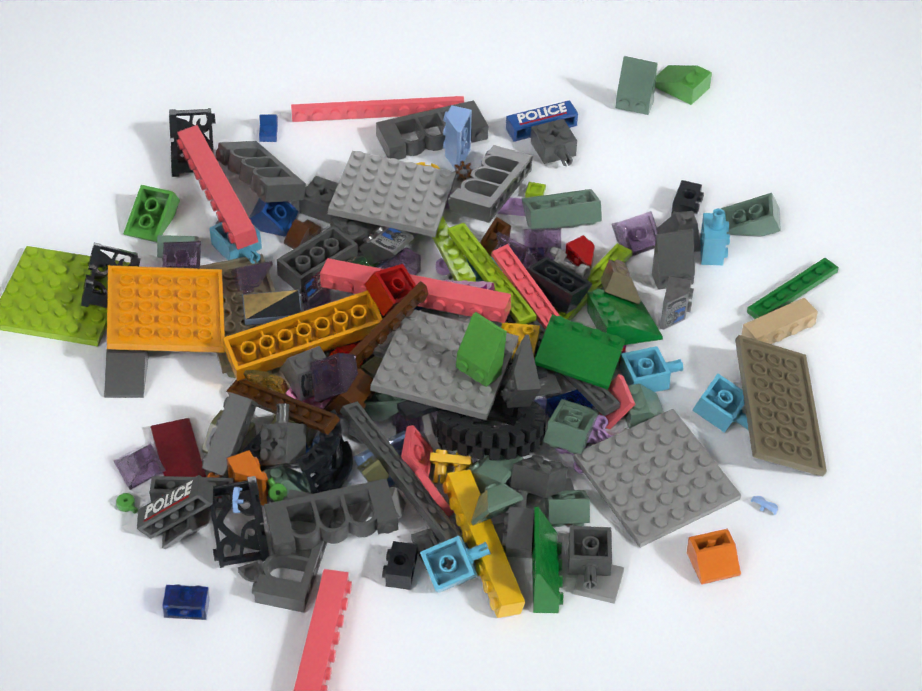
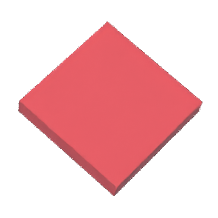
(620, 390)
(416, 450)
(434, 492)

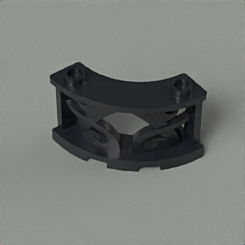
(176, 124)
(97, 260)
(319, 458)
(256, 542)

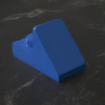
(268, 127)

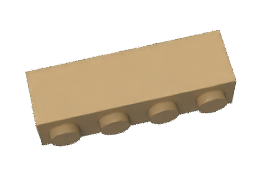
(781, 322)

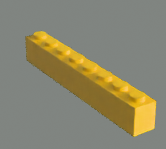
(493, 568)

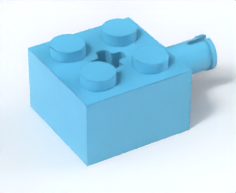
(714, 238)
(221, 242)
(648, 368)
(722, 404)
(455, 550)

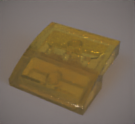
(267, 380)

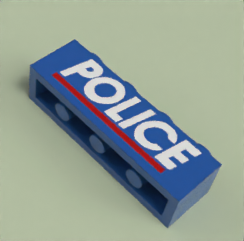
(520, 124)

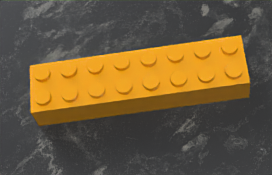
(322, 326)

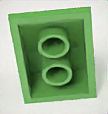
(684, 82)
(151, 213)
(482, 350)

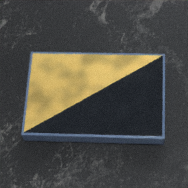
(270, 306)

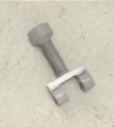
(582, 270)

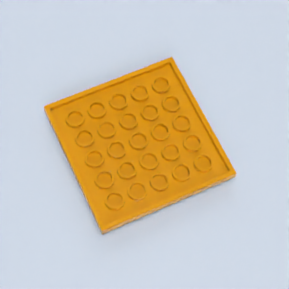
(165, 309)

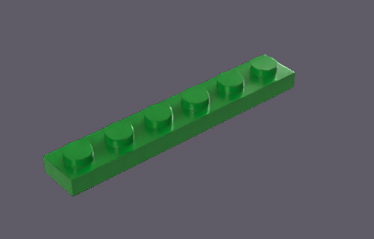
(793, 288)

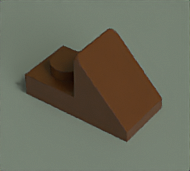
(301, 232)
(490, 239)

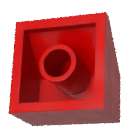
(389, 287)

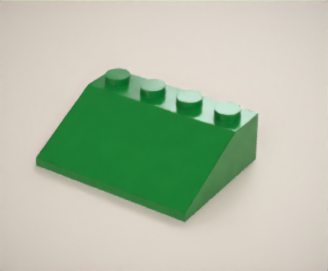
(621, 317)
(579, 351)
(546, 566)

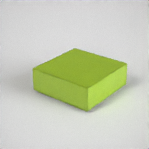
(535, 189)

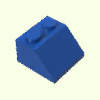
(273, 217)

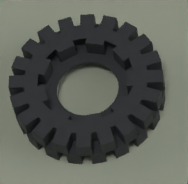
(520, 437)

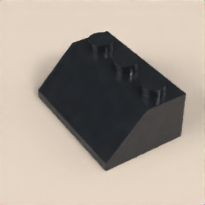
(559, 284)

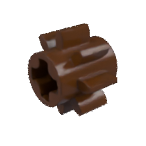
(465, 167)

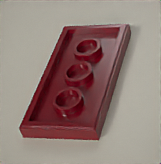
(178, 448)

